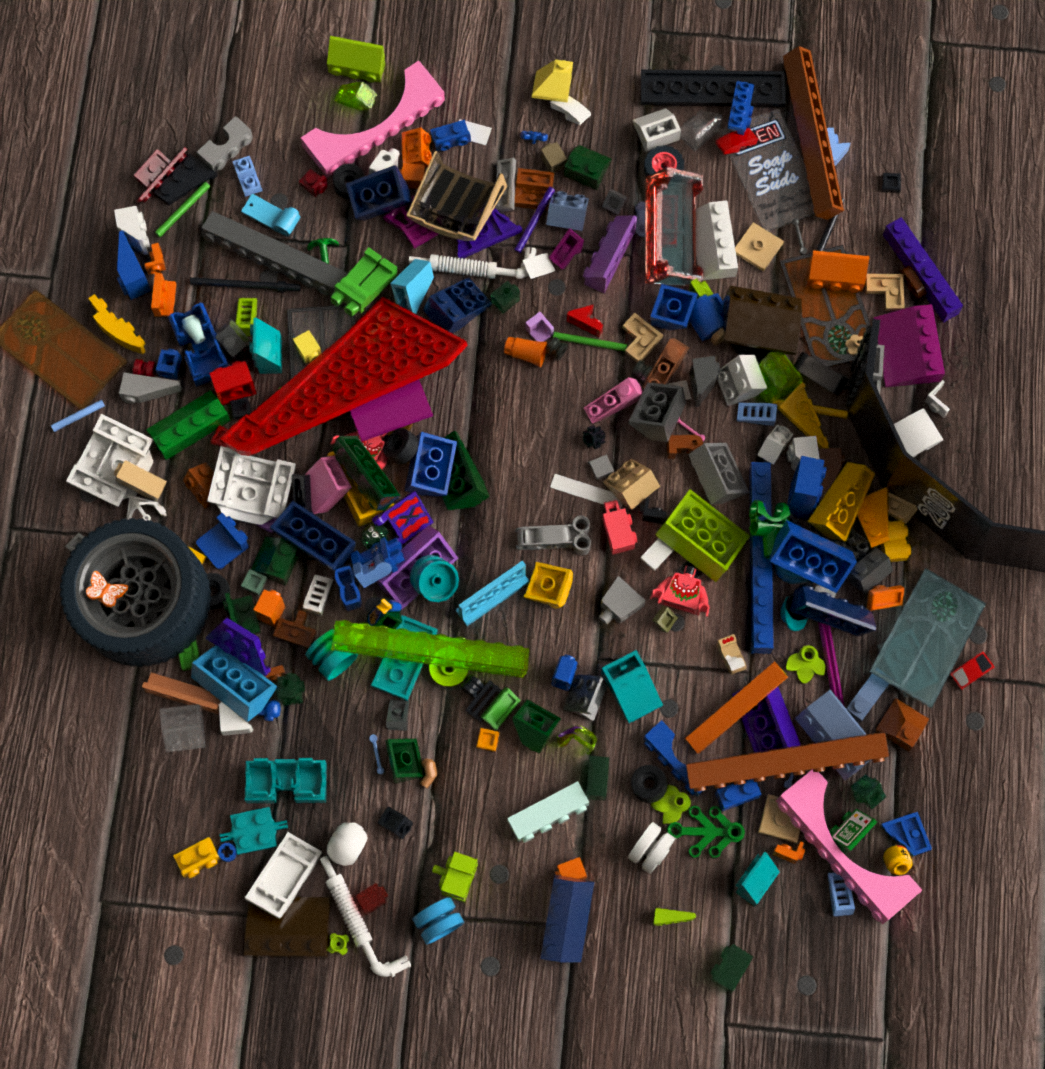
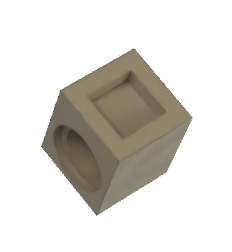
(553, 157)

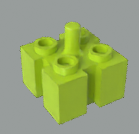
(457, 876)

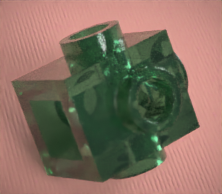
(290, 689)
(868, 791)

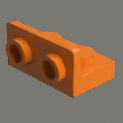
(416, 147)
(163, 296)

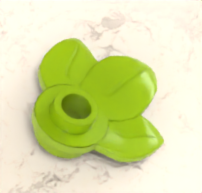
(806, 667)
(669, 806)

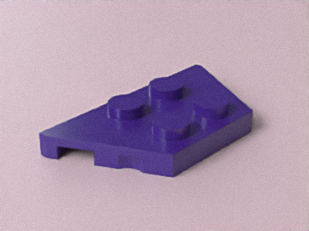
(495, 230)
(240, 644)

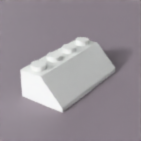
(715, 241)

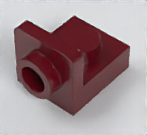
(313, 183)

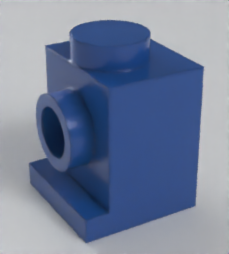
(166, 357)

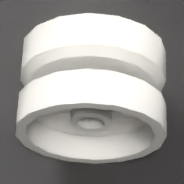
(650, 847)

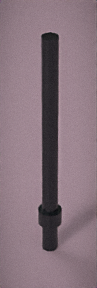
(281, 286)

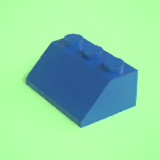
(431, 466)

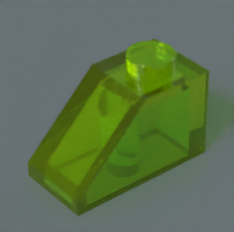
(356, 96)

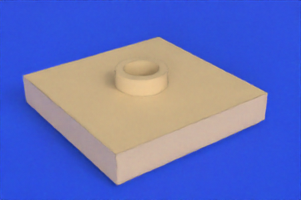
(758, 246)

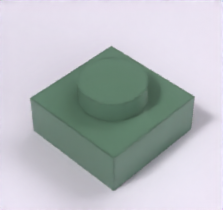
(254, 582)

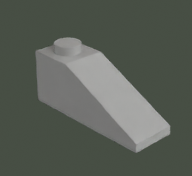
(145, 388)

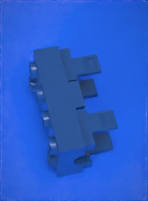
(207, 354)

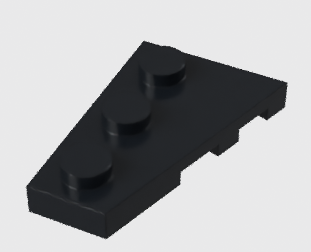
(184, 178)

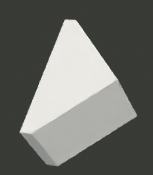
(231, 722)

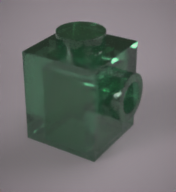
(505, 296)

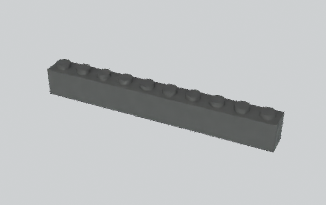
(272, 254)

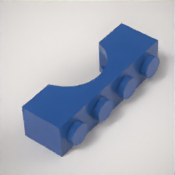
(660, 741)

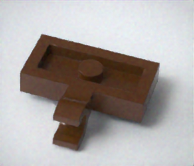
(295, 631)

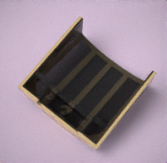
(454, 201)

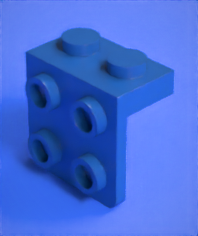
(223, 542)

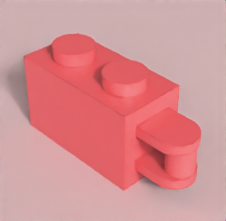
(618, 528)

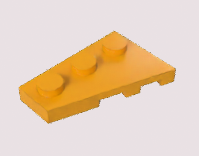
(874, 517)

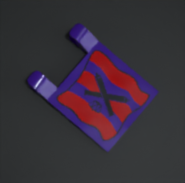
(406, 517)

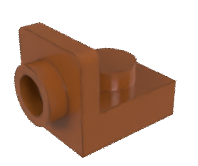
(275, 672)

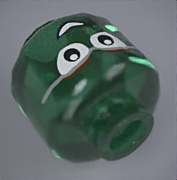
(373, 534)

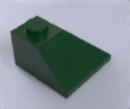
(535, 725)

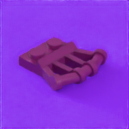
(412, 231)

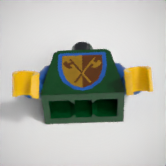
(385, 614)

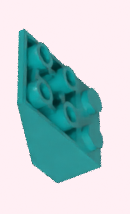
(266, 347)
(631, 686)
(757, 881)

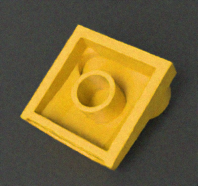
(549, 585)

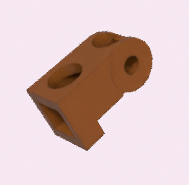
(682, 444)

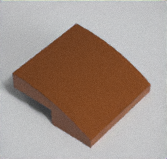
(531, 187)

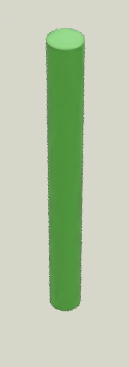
(182, 209)
(590, 341)

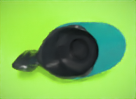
(794, 621)

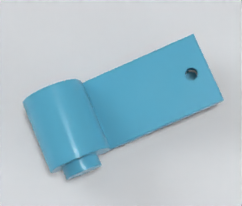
(271, 216)

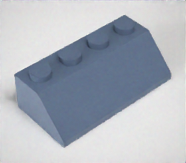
(830, 720)

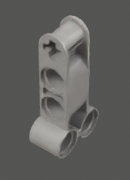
(555, 536)

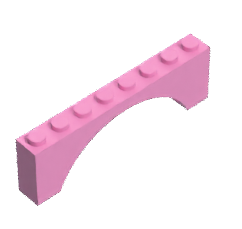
(335, 150)
(879, 893)

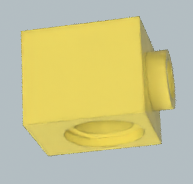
(307, 346)

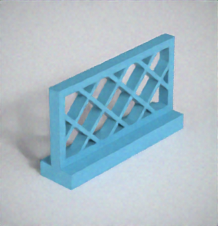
(493, 594)

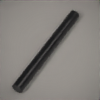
(827, 232)

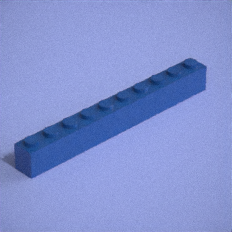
(759, 566)

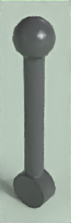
(803, 250)

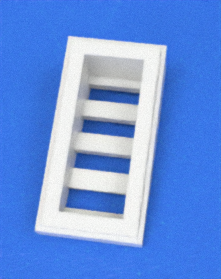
(307, 607)

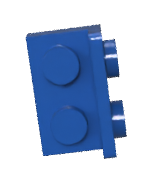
(450, 135)

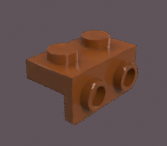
(199, 482)

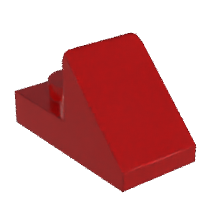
(581, 318)

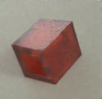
(372, 898)

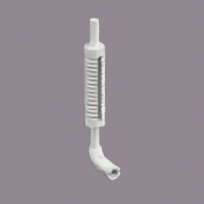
(476, 268)
(356, 923)

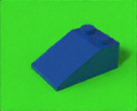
(132, 278)

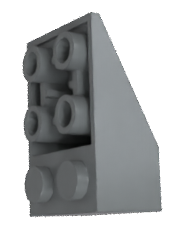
(871, 563)

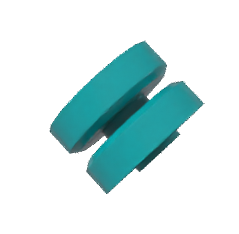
(434, 578)

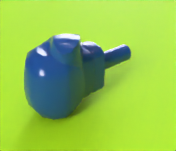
(271, 710)

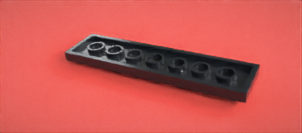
(710, 87)

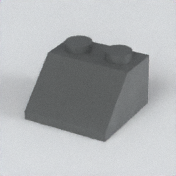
(703, 377)

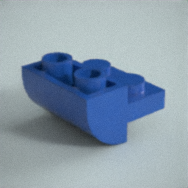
(707, 315)

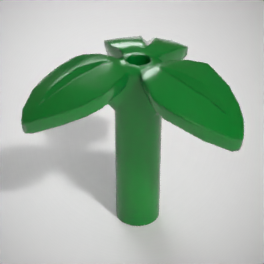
(322, 243)

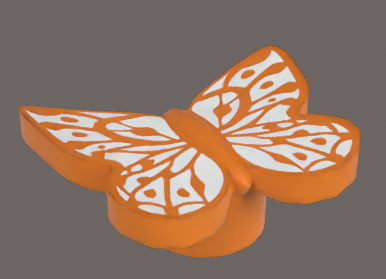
(104, 592)

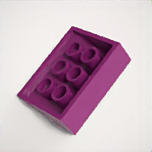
(910, 347)
(391, 411)

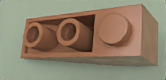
(667, 362)

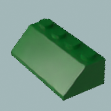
(188, 425)

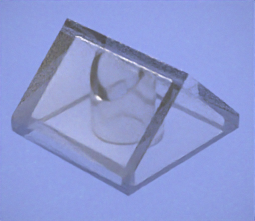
(700, 128)

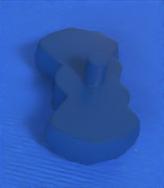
(534, 136)

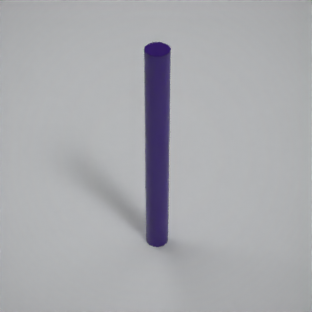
(535, 218)

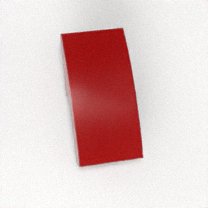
(733, 142)

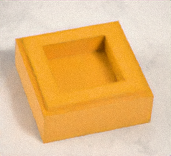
(487, 739)

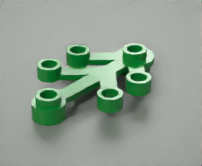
(709, 831)

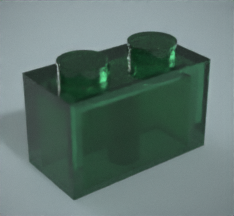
(597, 778)
(731, 967)

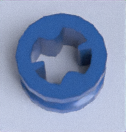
(231, 847)

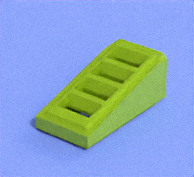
(245, 325)
(667, 916)

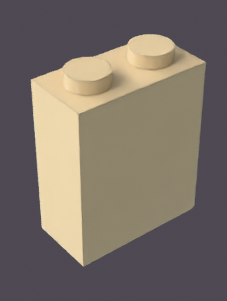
(139, 480)

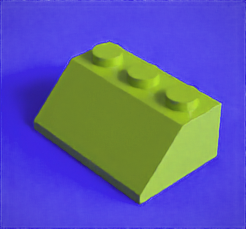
(355, 59)

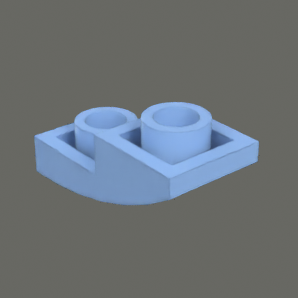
(247, 176)

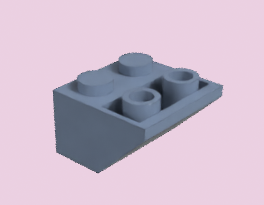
(567, 210)

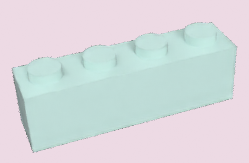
(548, 812)

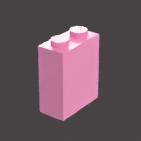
(327, 484)

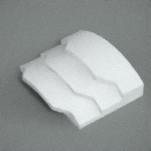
(108, 447)
(250, 486)

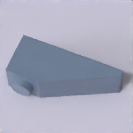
(866, 697)

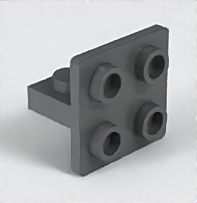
(585, 696)

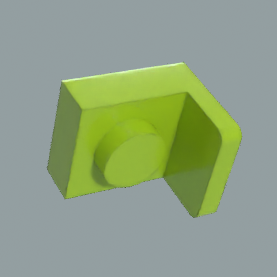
(700, 288)

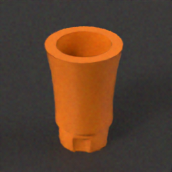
(526, 350)

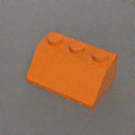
(837, 271)

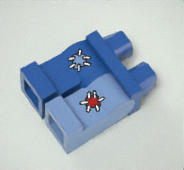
(377, 561)

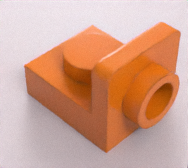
(157, 264)
(786, 853)

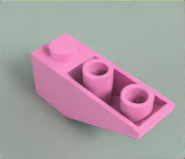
(614, 400)

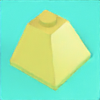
(553, 81)

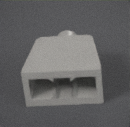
(620, 602)

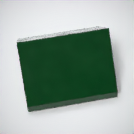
(404, 759)

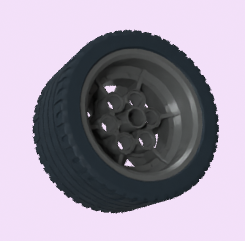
(123, 547)

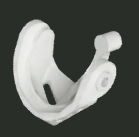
(137, 502)

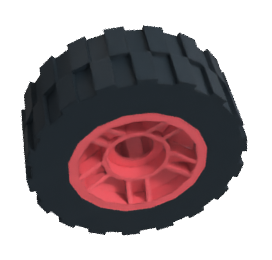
(663, 156)

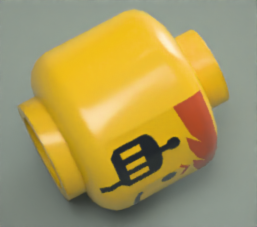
(897, 860)

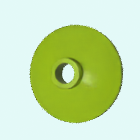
(446, 678)

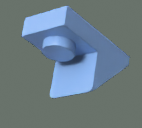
(838, 150)

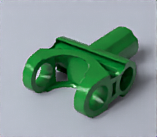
(768, 528)

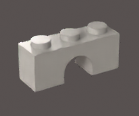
(217, 155)

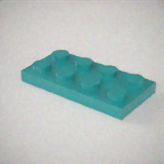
(400, 676)

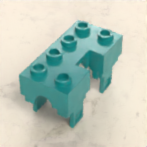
(302, 776)

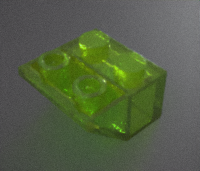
(779, 376)

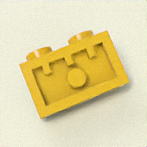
(197, 857)

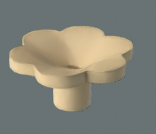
(852, 344)

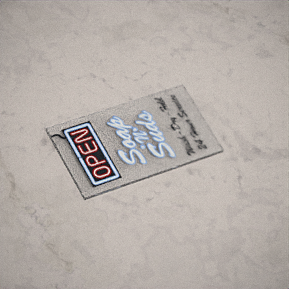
(773, 172)

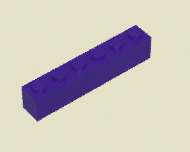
(913, 254)

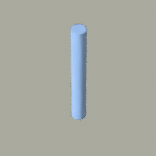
(78, 415)

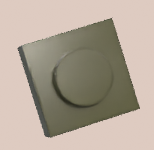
(665, 619)

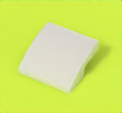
(918, 432)

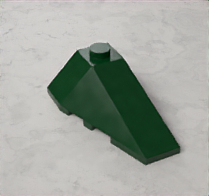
(465, 485)

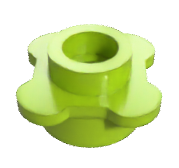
(342, 949)

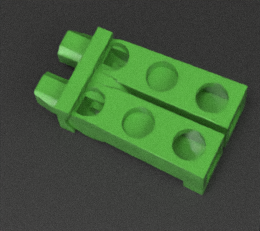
(364, 282)

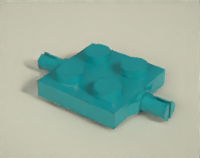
(253, 830)

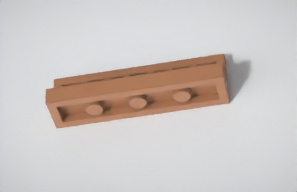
(181, 692)

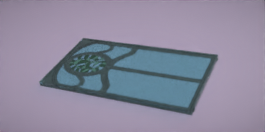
(928, 638)

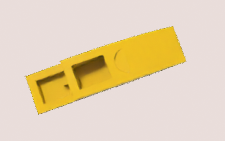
(116, 329)

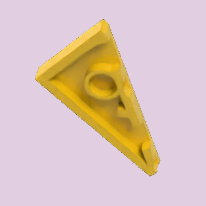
(801, 413)

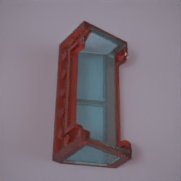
(671, 227)

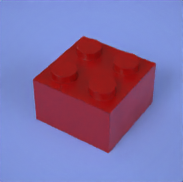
(233, 382)

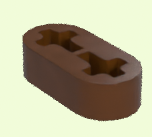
(913, 282)

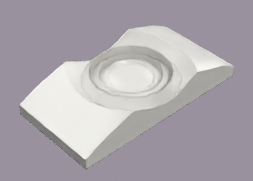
(283, 875)

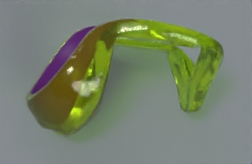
(565, 737)

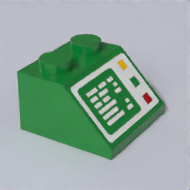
(852, 830)

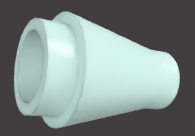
(193, 328)

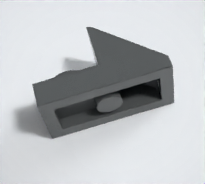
(397, 715)

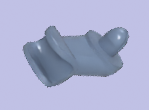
(640, 224)

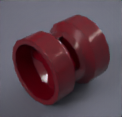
(144, 368)

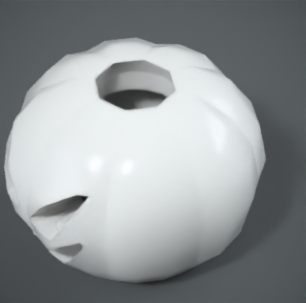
(346, 843)

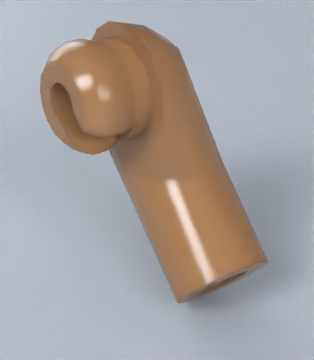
(430, 771)

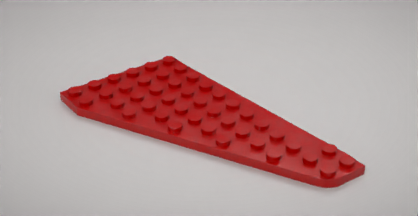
(370, 360)

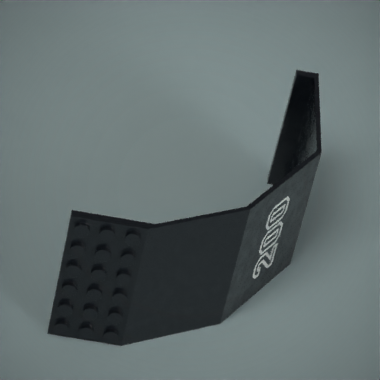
(936, 502)

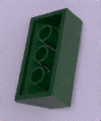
(365, 472)

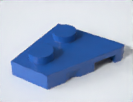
(909, 832)

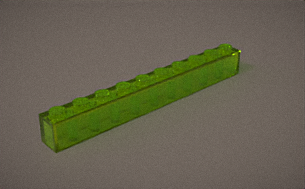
(429, 648)

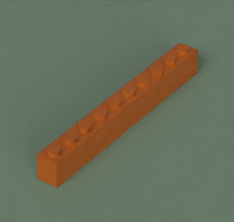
(813, 133)
(787, 760)

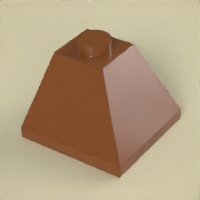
(902, 724)

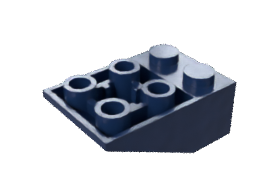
(456, 305)

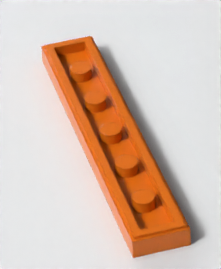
(736, 707)

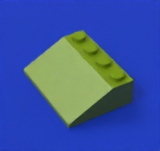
(702, 535)

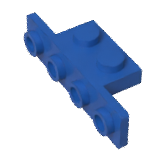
(741, 110)

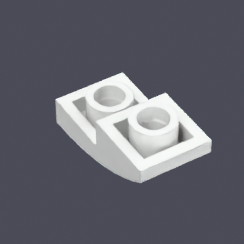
(573, 110)
(656, 554)

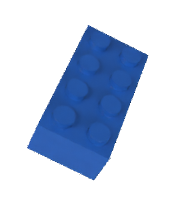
(806, 487)

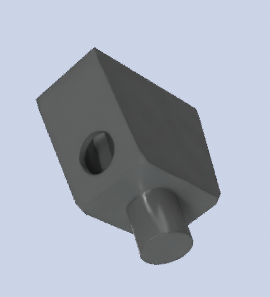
(233, 339)

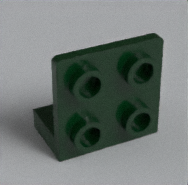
(242, 612)

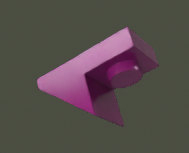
(566, 249)

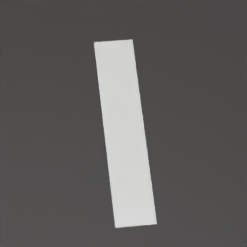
(583, 490)

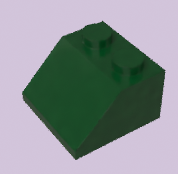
(586, 166)
(276, 559)

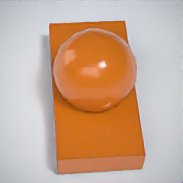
(885, 597)

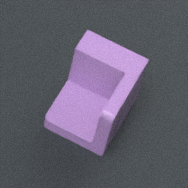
(539, 327)

